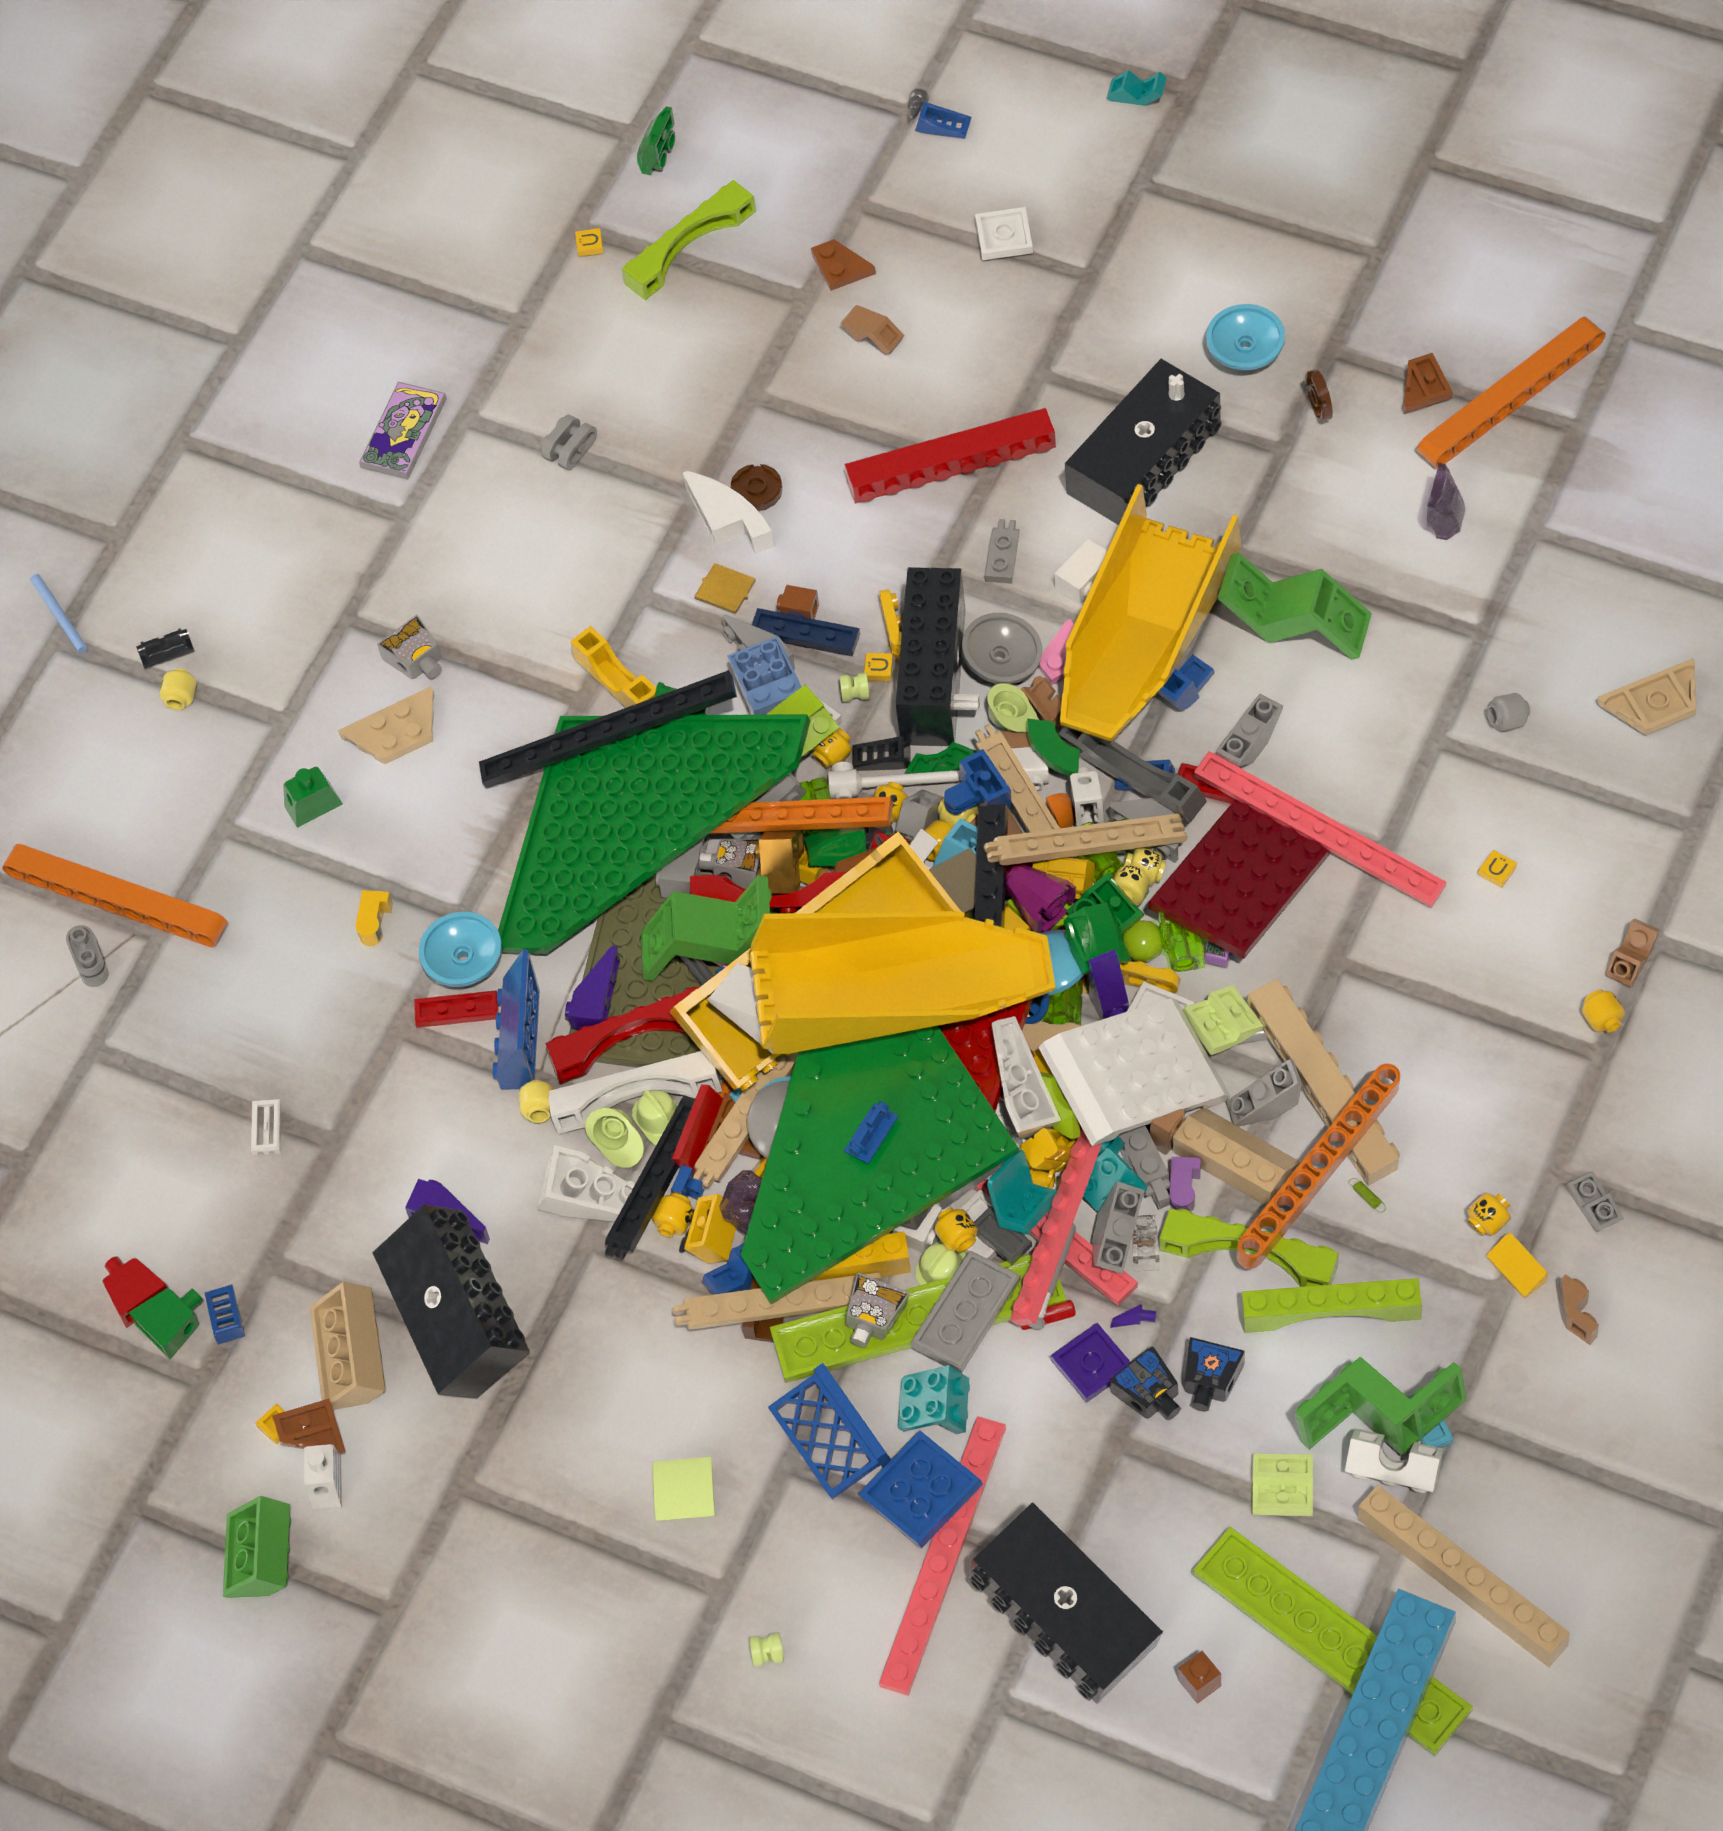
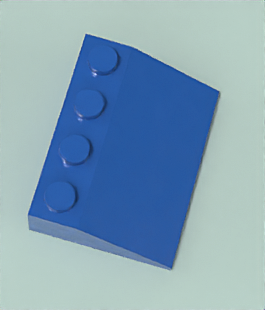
(517, 1025)

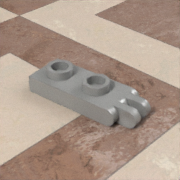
(1002, 553)

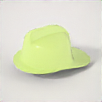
(1009, 707)
(653, 1113)
(615, 1136)
(938, 1263)

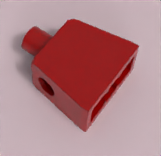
(130, 1285)

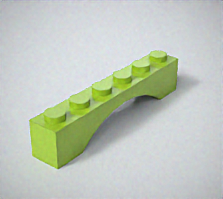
(723, 210)
(1193, 1234)
(1376, 1299)

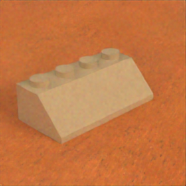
(1234, 1155)
(347, 1346)

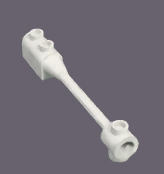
(848, 783)

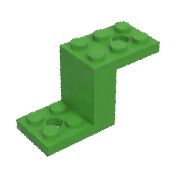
(1295, 605)
(703, 927)
(1380, 1405)

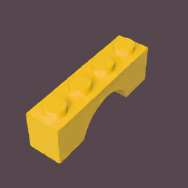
(599, 660)

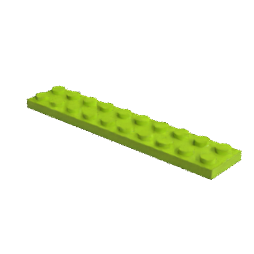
(826, 1337)
(1315, 1628)

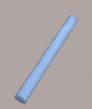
(58, 613)

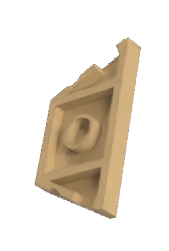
(1656, 699)
(395, 728)

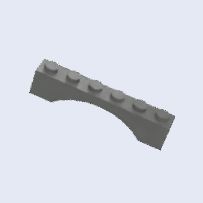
(1164, 787)

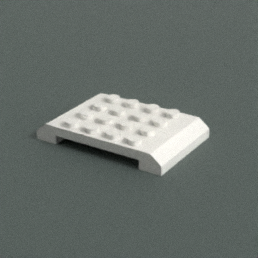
(1132, 1069)

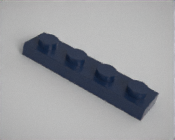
(808, 631)

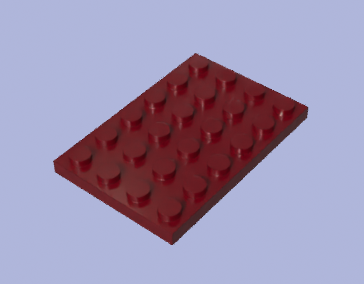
(1239, 879)

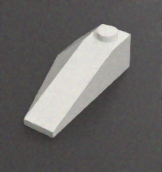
(1022, 1083)
(582, 1188)

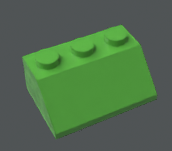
(256, 1548)

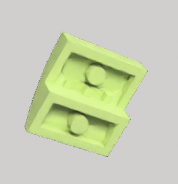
(1222, 1020)
(1282, 1484)
(683, 1488)

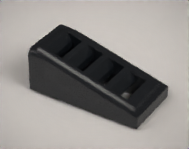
(890, 745)

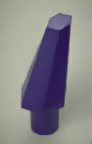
(1134, 1317)

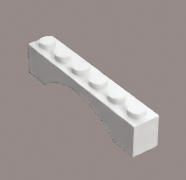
(678, 1075)

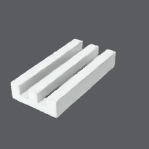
(266, 1148)

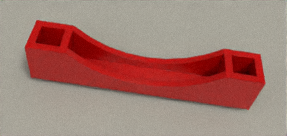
(725, 889)
(577, 1051)

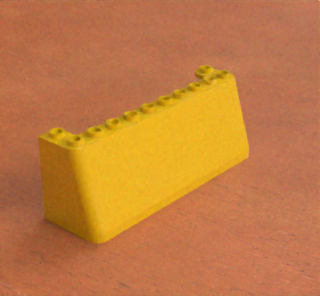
(882, 882)

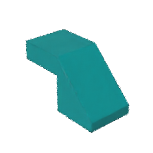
(1132, 90)

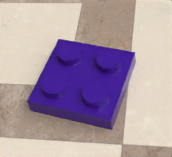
(1090, 1361)

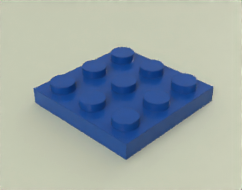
(920, 1489)

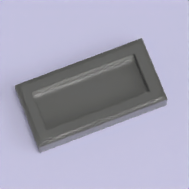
(1005, 1242)

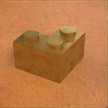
(779, 859)

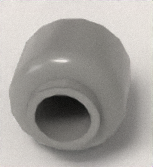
(1508, 711)

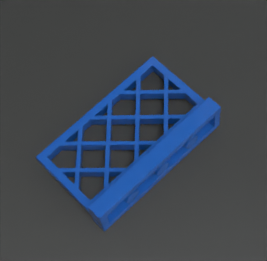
(851, 1418)

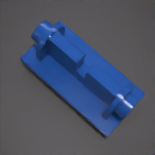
(871, 1132)

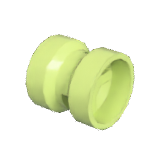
(854, 687)
(766, 1649)

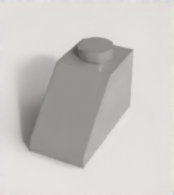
(918, 812)

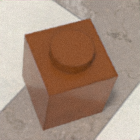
(798, 601)
(1199, 1677)

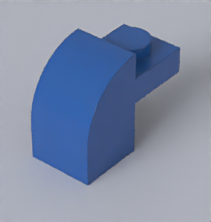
(1186, 683)
(731, 1276)

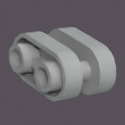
(568, 441)
(87, 956)

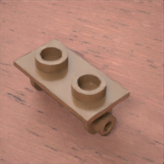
(1040, 698)

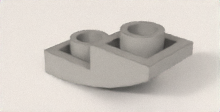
(1594, 1202)

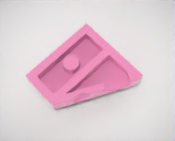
(1054, 656)

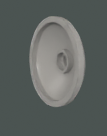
(1002, 637)
(765, 1115)

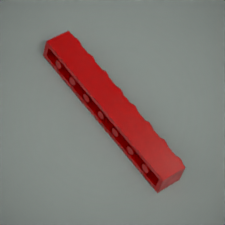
(950, 455)

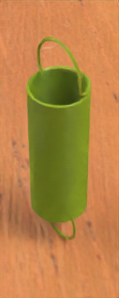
(1367, 1194)

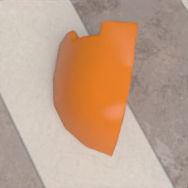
(1061, 809)

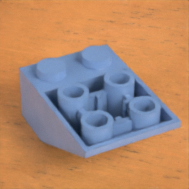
(764, 675)

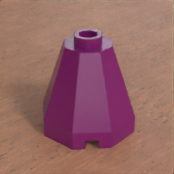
(1039, 896)

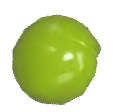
(1143, 941)

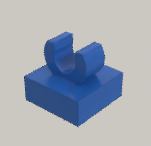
(686, 1185)

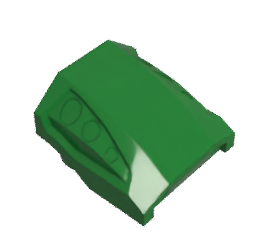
(656, 141)
(834, 845)
(1109, 891)
(1093, 933)

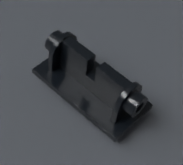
(165, 648)

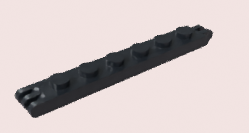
(649, 1187)

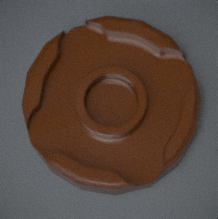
(1319, 395)
(758, 485)

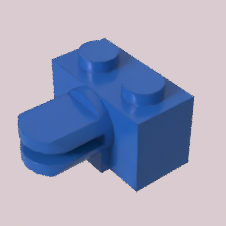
(979, 786)

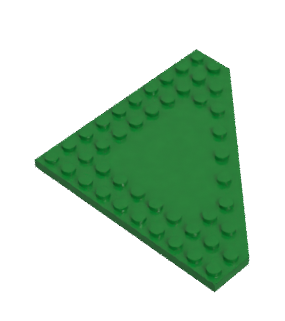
(631, 810)
(827, 1204)

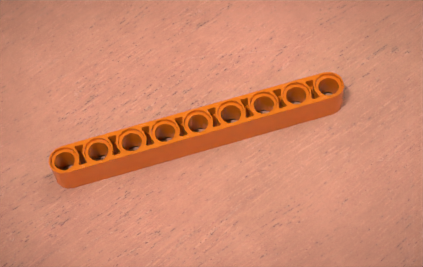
(1511, 392)
(115, 895)
(1315, 1177)

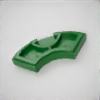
(1051, 748)
(943, 761)

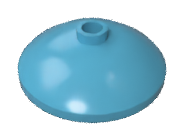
(1245, 327)
(455, 937)
(1063, 963)

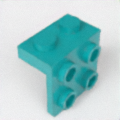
(1107, 1171)
(1015, 1197)
(934, 1399)

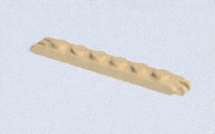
(1024, 795)
(1086, 839)
(733, 1131)
(754, 1305)

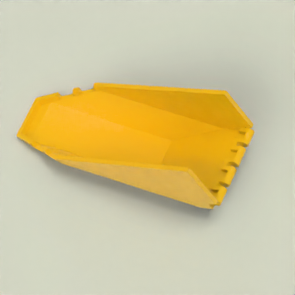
(1139, 618)
(886, 974)

